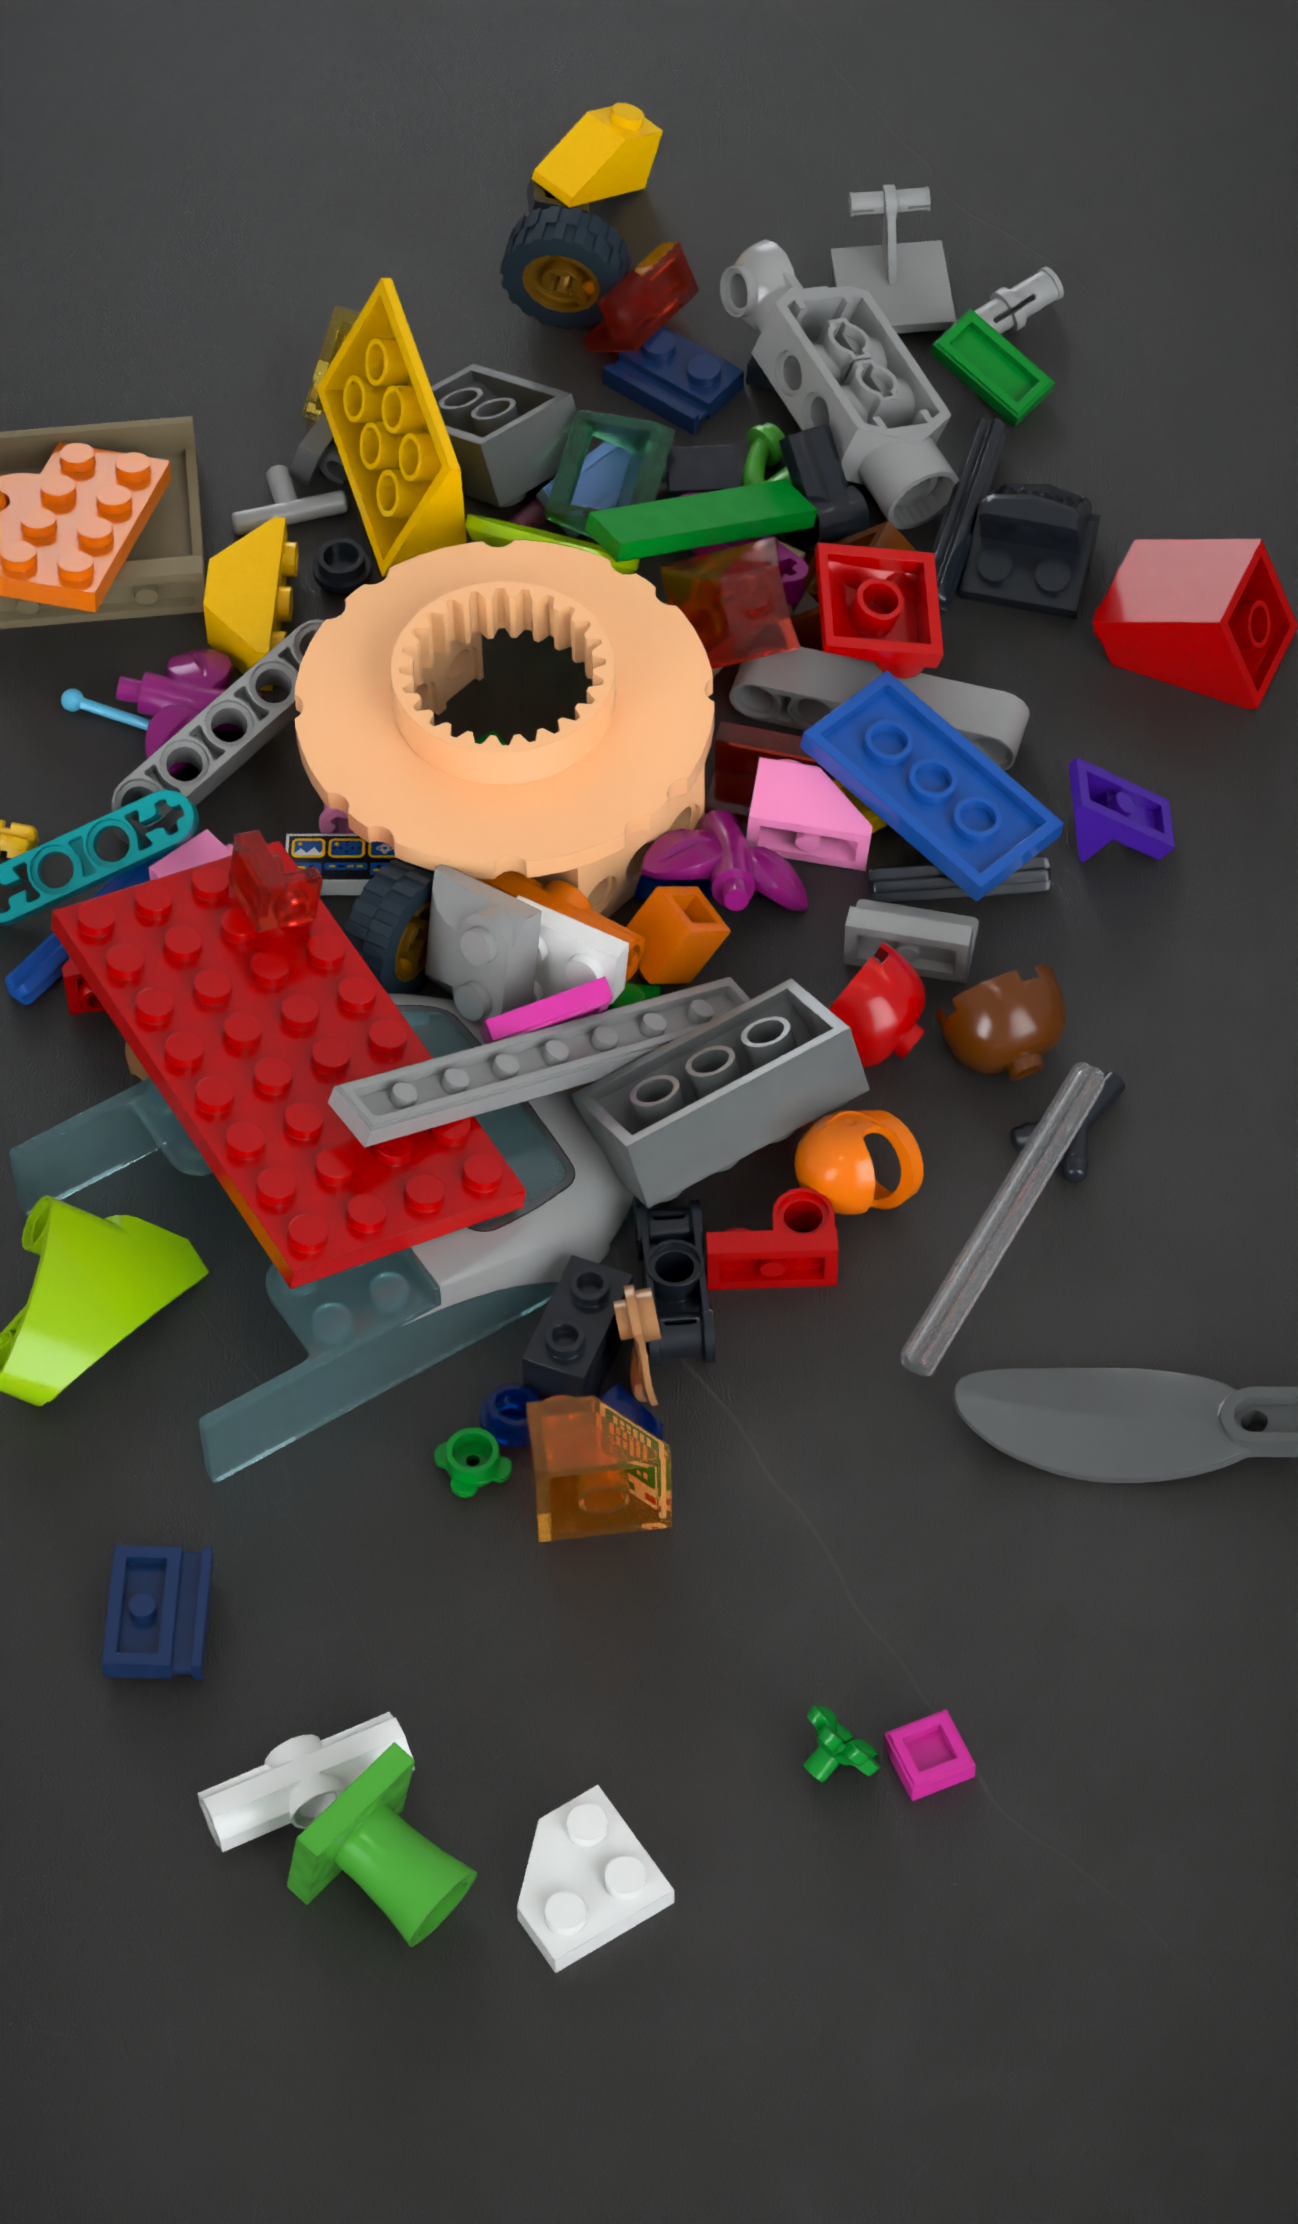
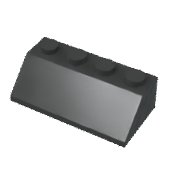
(722, 1092)

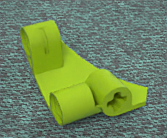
(88, 1293)

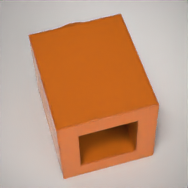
(678, 932)

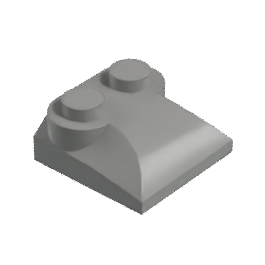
(481, 945)

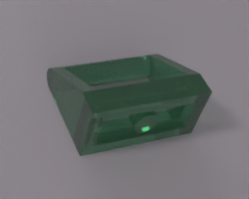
(649, 448)

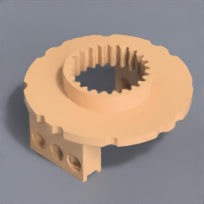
(550, 808)

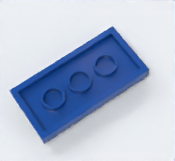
(931, 785)

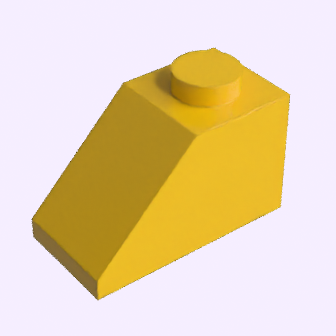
(601, 156)

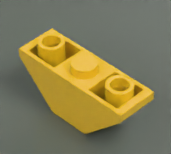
(249, 594)

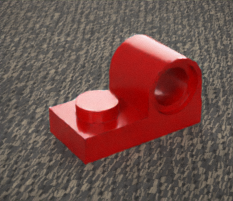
(779, 1255)

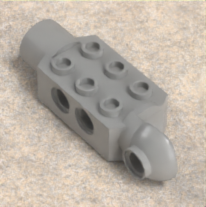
(846, 370)

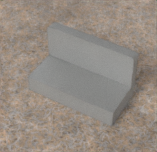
(930, 940)

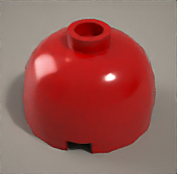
(883, 1007)

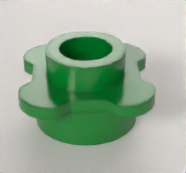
(472, 1445)

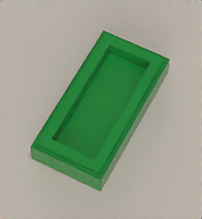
(992, 367)

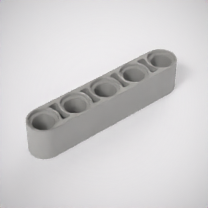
(808, 684)
(210, 755)

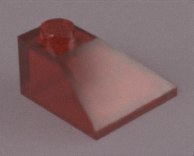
(735, 601)

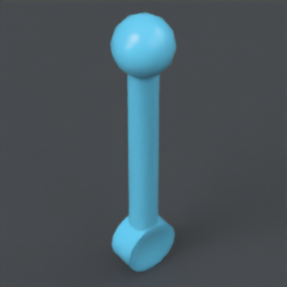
(73, 700)

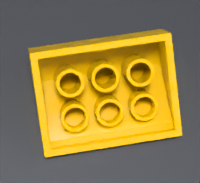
(393, 436)

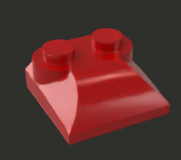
(880, 606)

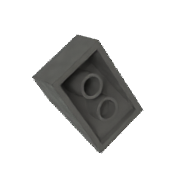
(503, 431)

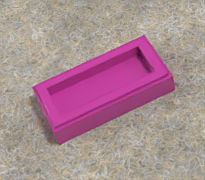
(553, 1010)

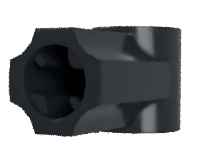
(821, 480)

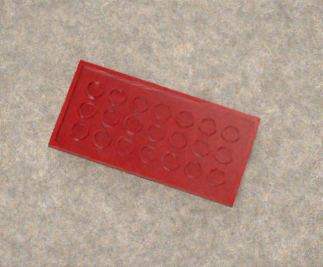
(246, 1052)

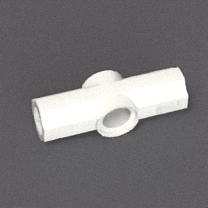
(295, 1781)

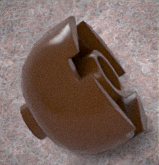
(1006, 1023)

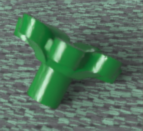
(837, 1747)

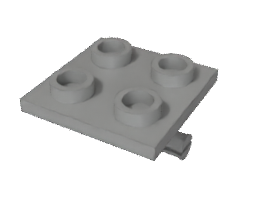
(902, 278)

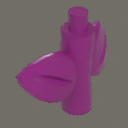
(175, 699)
(723, 856)

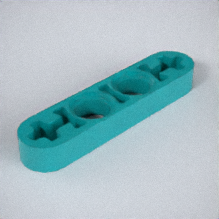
(88, 866)

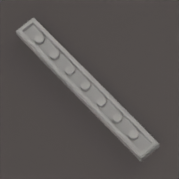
(524, 1065)

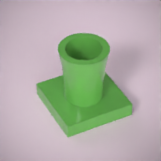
(381, 1852)

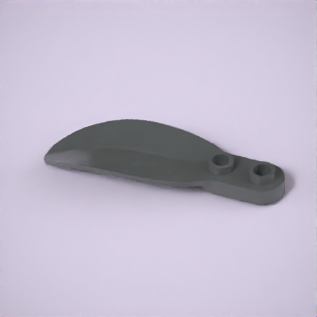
(1125, 1421)

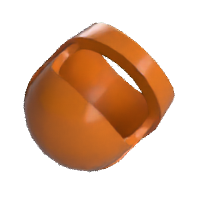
(839, 1166)

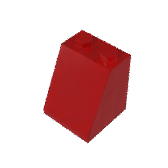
(1198, 616)

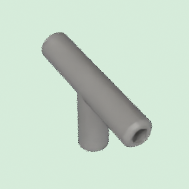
(288, 505)

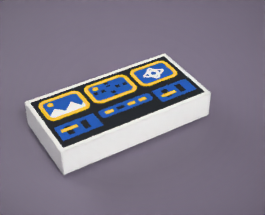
(341, 859)

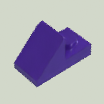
(1118, 811)

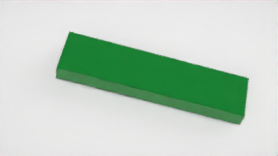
(701, 520)

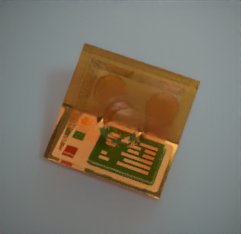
(595, 1470)

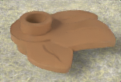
(638, 1320)

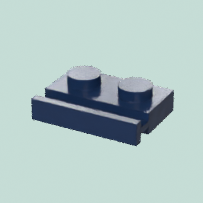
(675, 379)
(157, 1612)

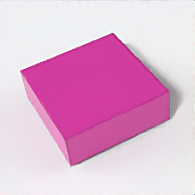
(929, 1755)

